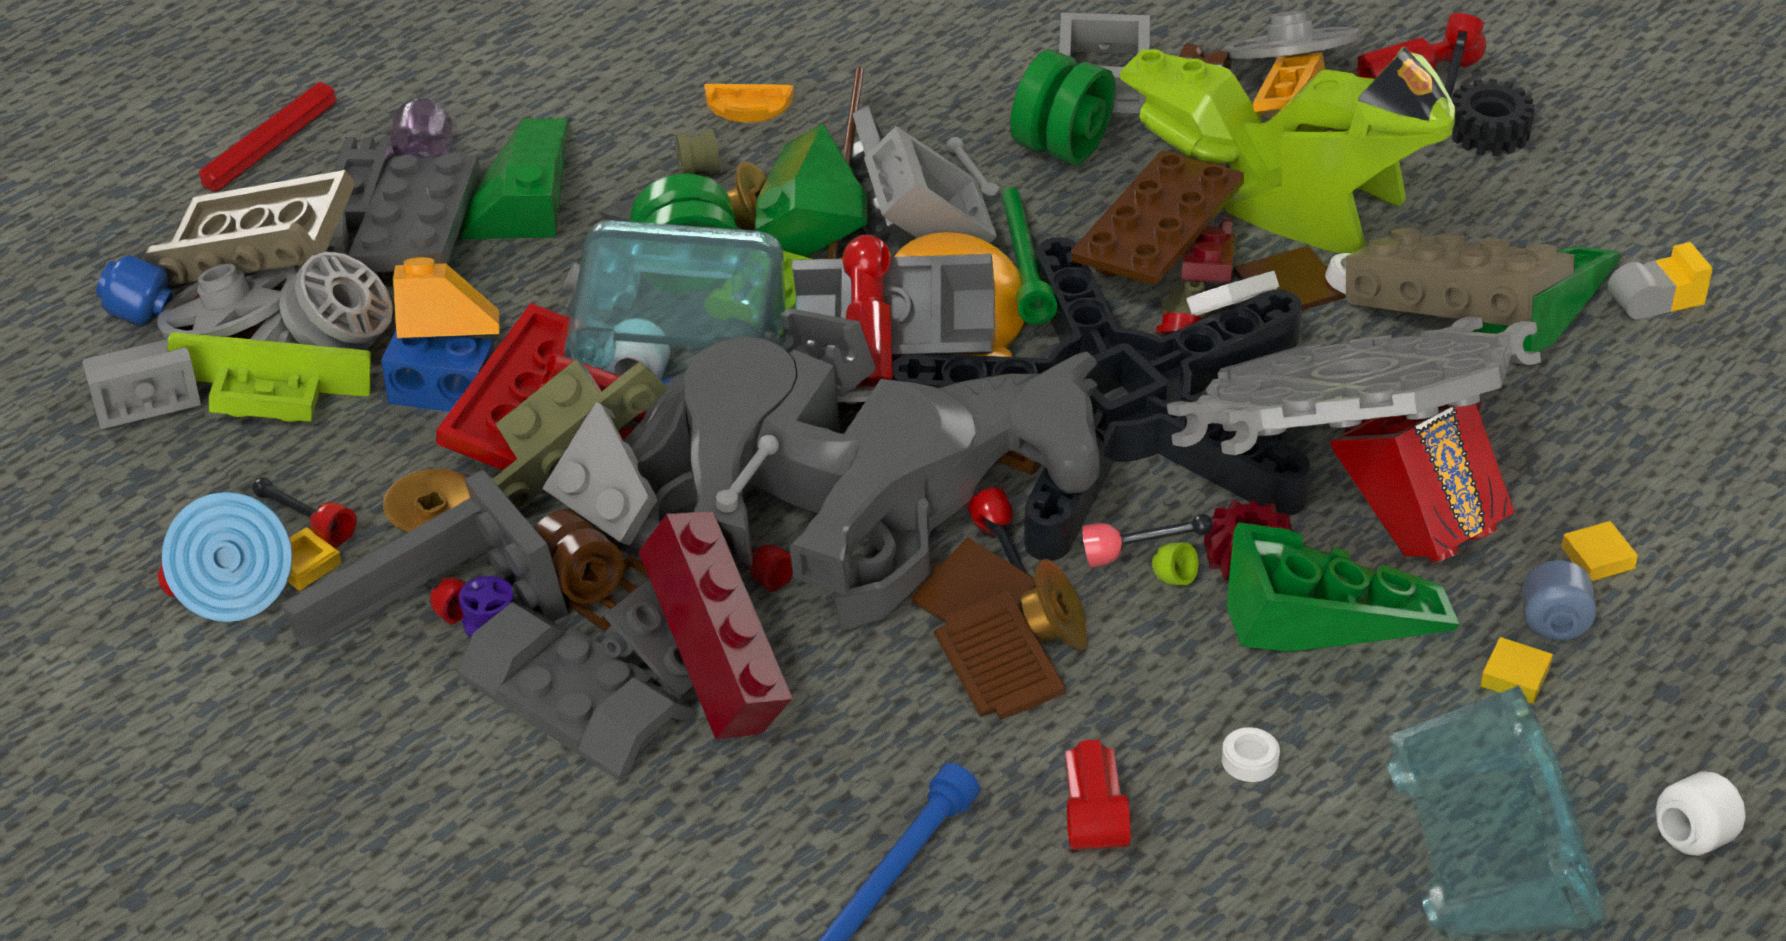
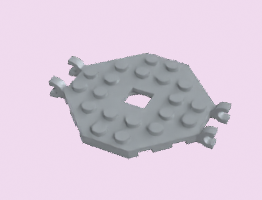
(1354, 382)

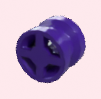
(482, 600)

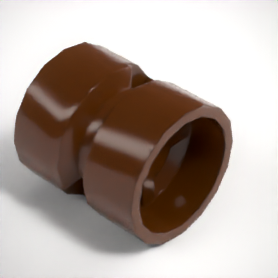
(582, 556)

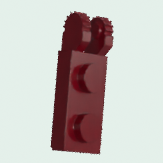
(1211, 254)

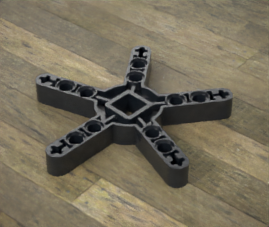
(1154, 375)

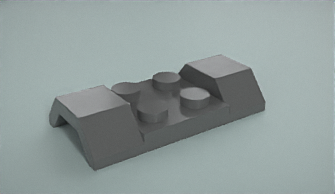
(934, 300)
(569, 687)

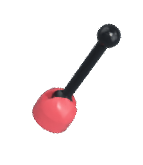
(1105, 543)

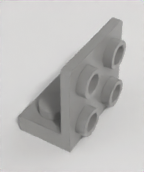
(140, 383)

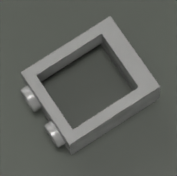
(1124, 34)
(925, 190)

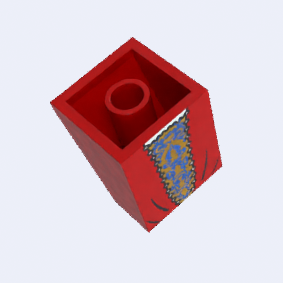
(1428, 478)

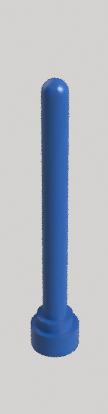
(950, 792)

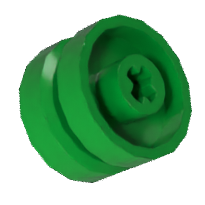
(1062, 107)
(685, 202)

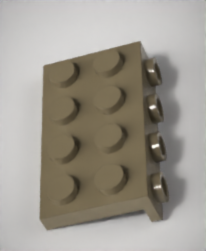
(255, 227)
(1453, 276)

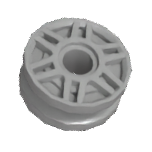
(336, 303)

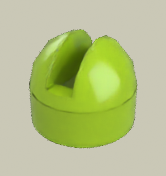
(1178, 557)

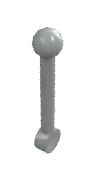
(988, 190)
(728, 499)

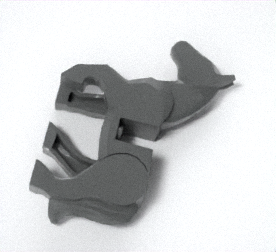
(888, 478)

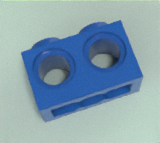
(432, 369)

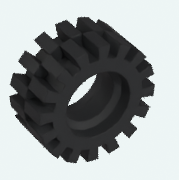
(1492, 117)

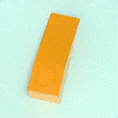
(1285, 80)

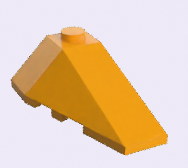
(439, 302)

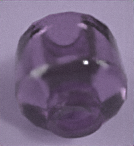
(421, 129)

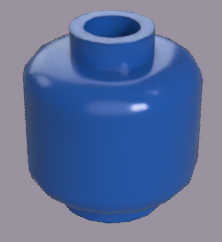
(134, 289)

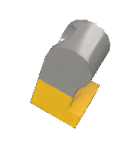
(1662, 283)

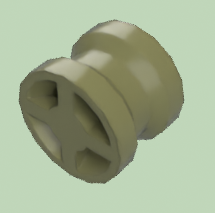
(697, 153)

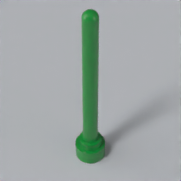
(1034, 298)

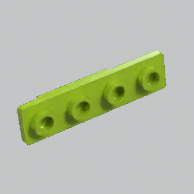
(272, 376)

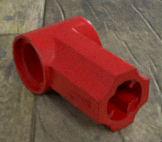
(1095, 809)

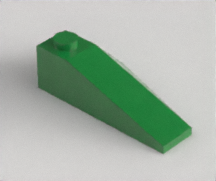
(522, 185)

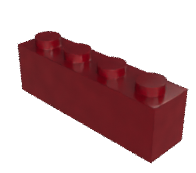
(714, 625)

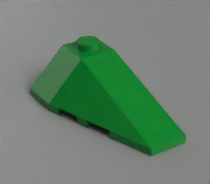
(810, 195)
(1561, 302)
(1310, 599)

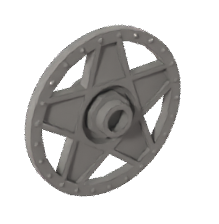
(1291, 35)
(226, 301)

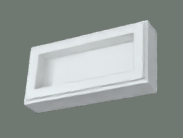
(1232, 293)

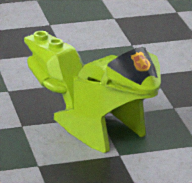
(1293, 169)

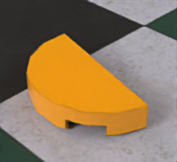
(748, 101)

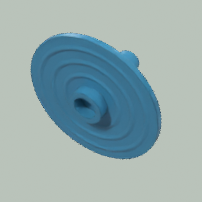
(227, 556)

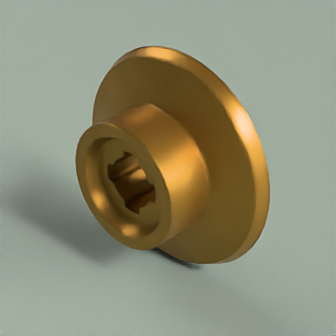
(748, 182)
(423, 497)
(1055, 607)

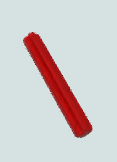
(267, 137)

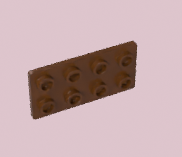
(1157, 217)

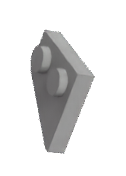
(602, 478)

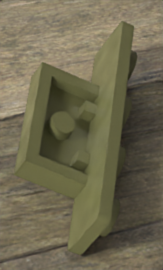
(550, 418)

